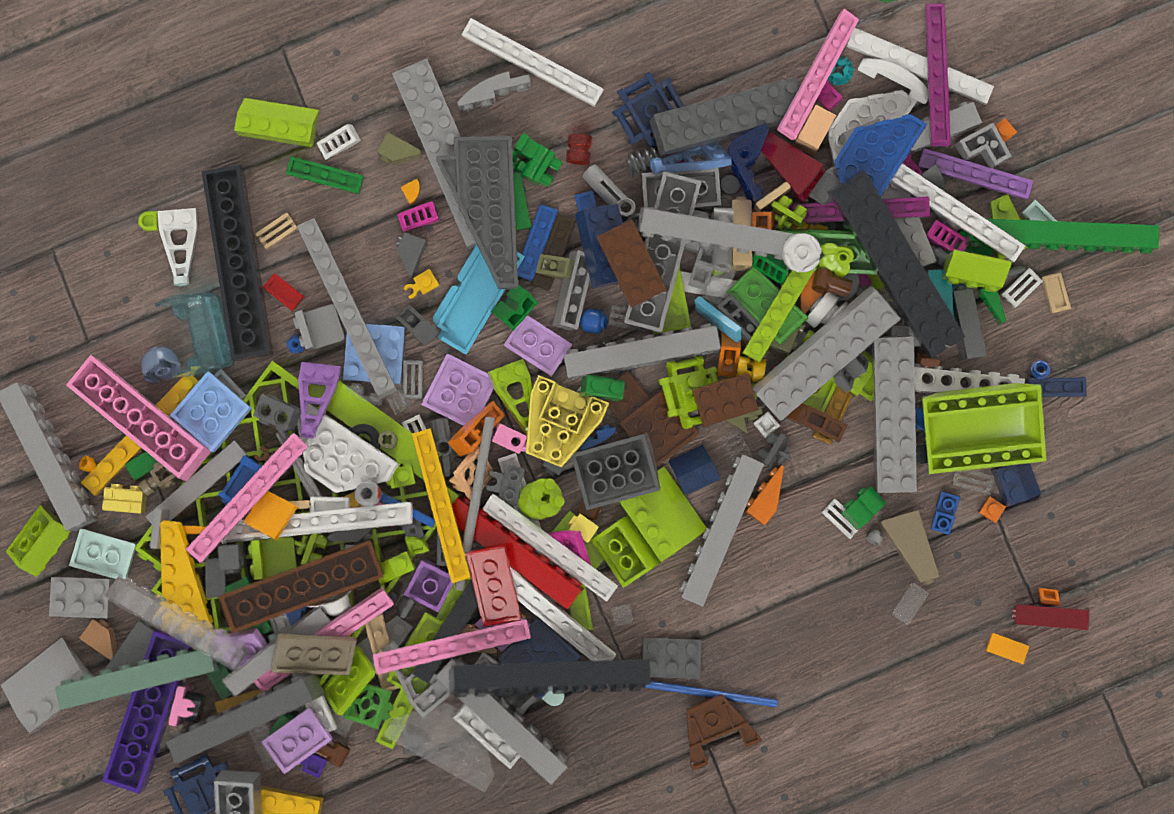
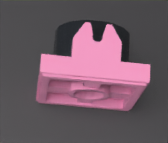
(186, 705)

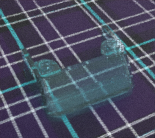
(207, 331)

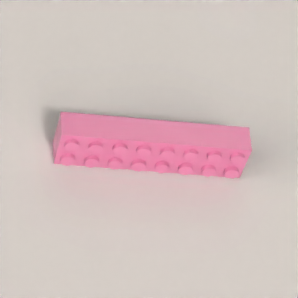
(138, 418)

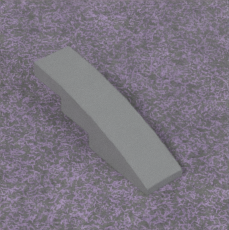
(702, 269)

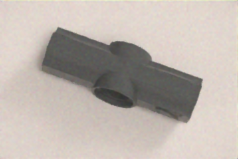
(442, 435)

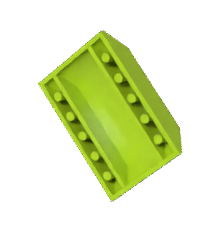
(984, 427)

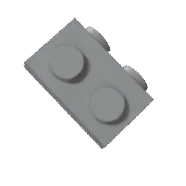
(319, 327)

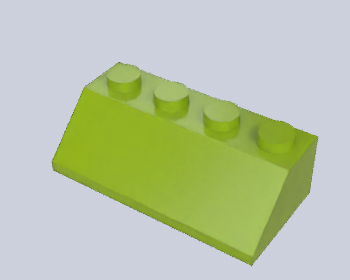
(277, 122)

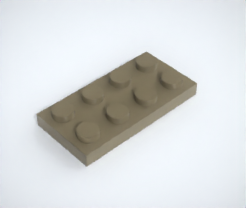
(313, 654)

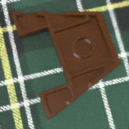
(712, 720)

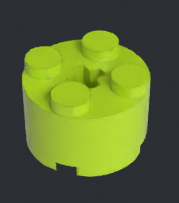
(540, 499)

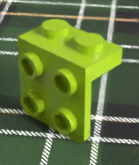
(272, 557)

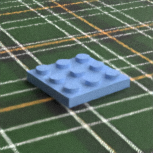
(390, 345)
(210, 412)

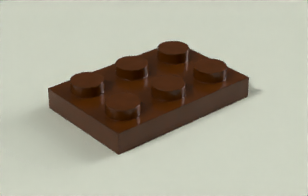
(725, 399)

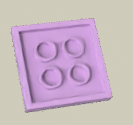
(458, 390)

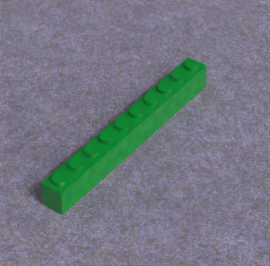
(1077, 235)

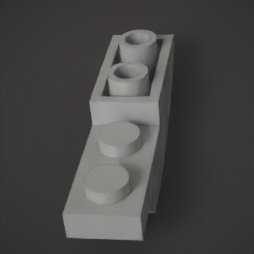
(484, 92)

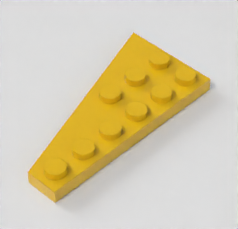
(179, 578)

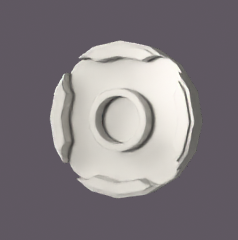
(801, 252)

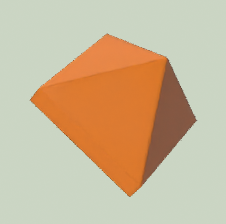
(1049, 597)

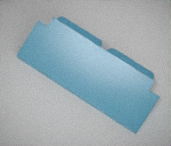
(469, 303)

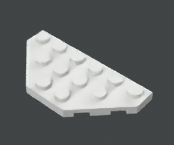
(865, 110)
(342, 458)

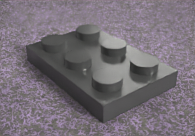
(673, 657)

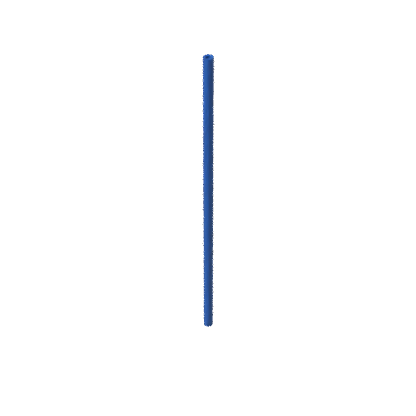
(712, 693)

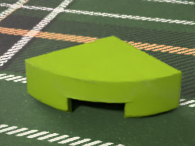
(416, 545)

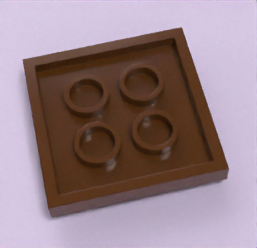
(664, 432)

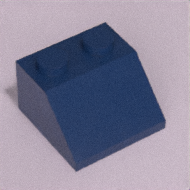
(694, 470)
(1016, 483)

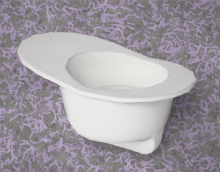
(335, 605)

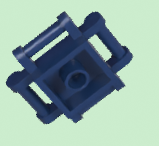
(645, 106)
(197, 790)

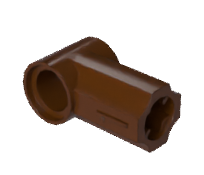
(825, 282)
(334, 753)

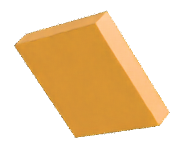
(270, 515)

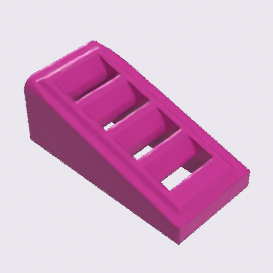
(430, 205)
(950, 233)

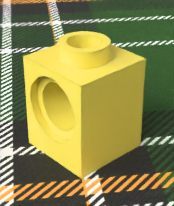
(583, 525)

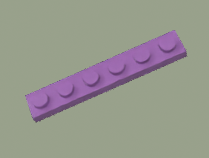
(976, 174)

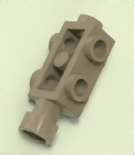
(158, 479)

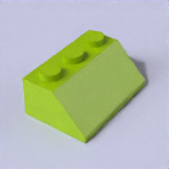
(975, 270)
(37, 541)
(625, 551)

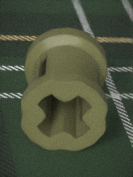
(381, 439)

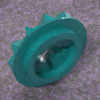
(837, 78)

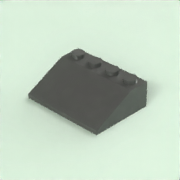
(616, 471)

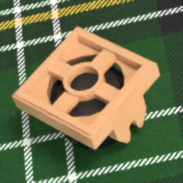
(463, 472)

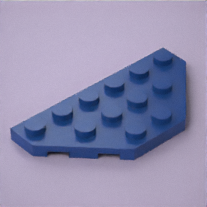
(879, 150)

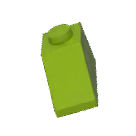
(396, 567)

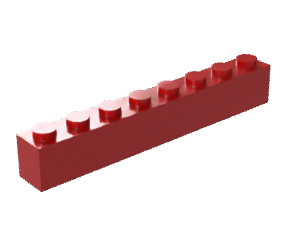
(521, 556)

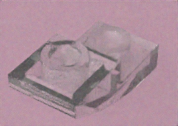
(360, 393)

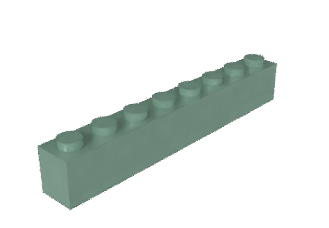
(133, 678)

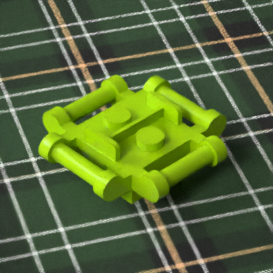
(679, 388)

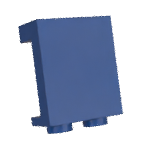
(240, 478)

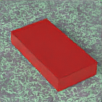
(283, 292)

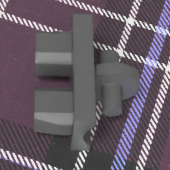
(778, 452)

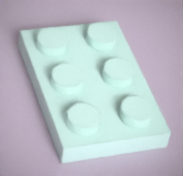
(102, 554)

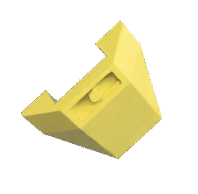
(560, 421)

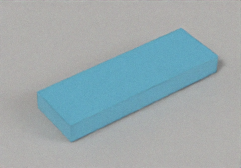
(718, 319)

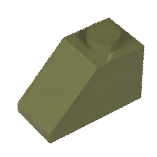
(396, 150)

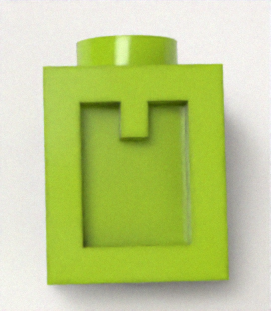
(402, 477)

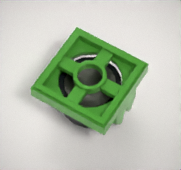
(371, 706)

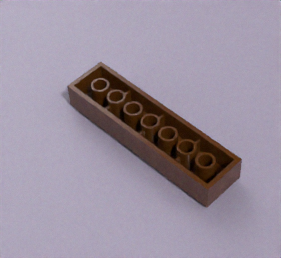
(301, 586)

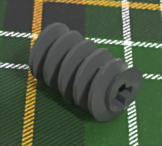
(641, 161)

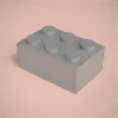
(80, 597)

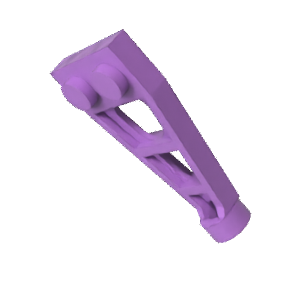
(320, 375)

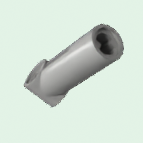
(608, 190)
(722, 258)

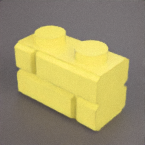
(124, 500)

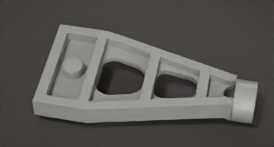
(429, 698)

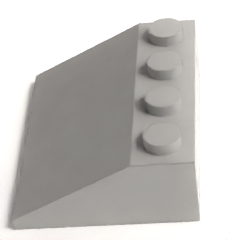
(33, 687)

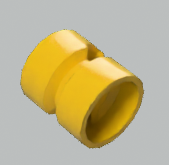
(758, 369)

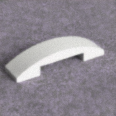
(898, 74)

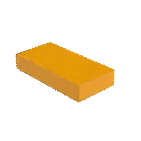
(1007, 648)

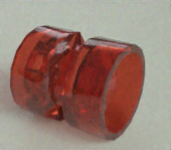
(579, 146)

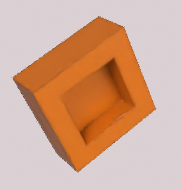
(1005, 130)
(992, 509)

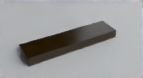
(555, 247)

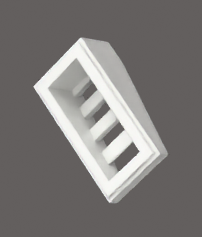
(341, 147)

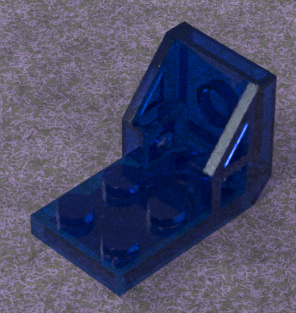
(749, 146)

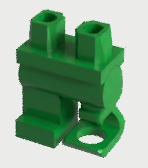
(539, 161)

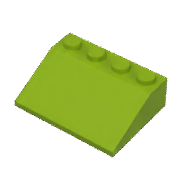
(664, 517)

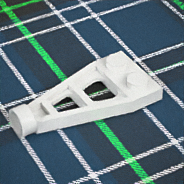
(179, 220)

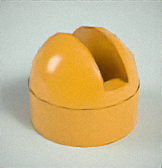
(87, 464)

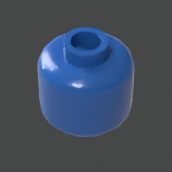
(593, 321)

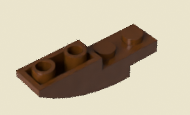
(817, 421)

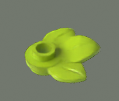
(834, 261)

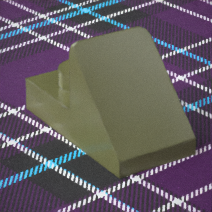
(555, 266)
(739, 422)

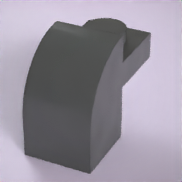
(845, 377)

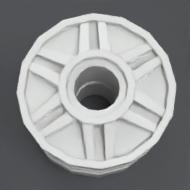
(824, 309)

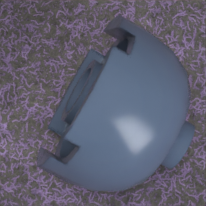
(159, 363)

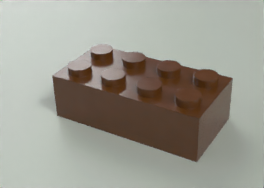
(631, 263)

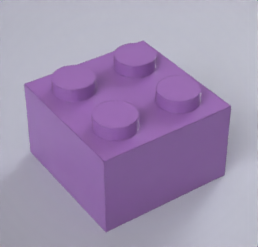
(429, 584)

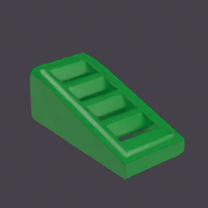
(778, 273)
(994, 305)

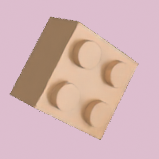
(814, 130)

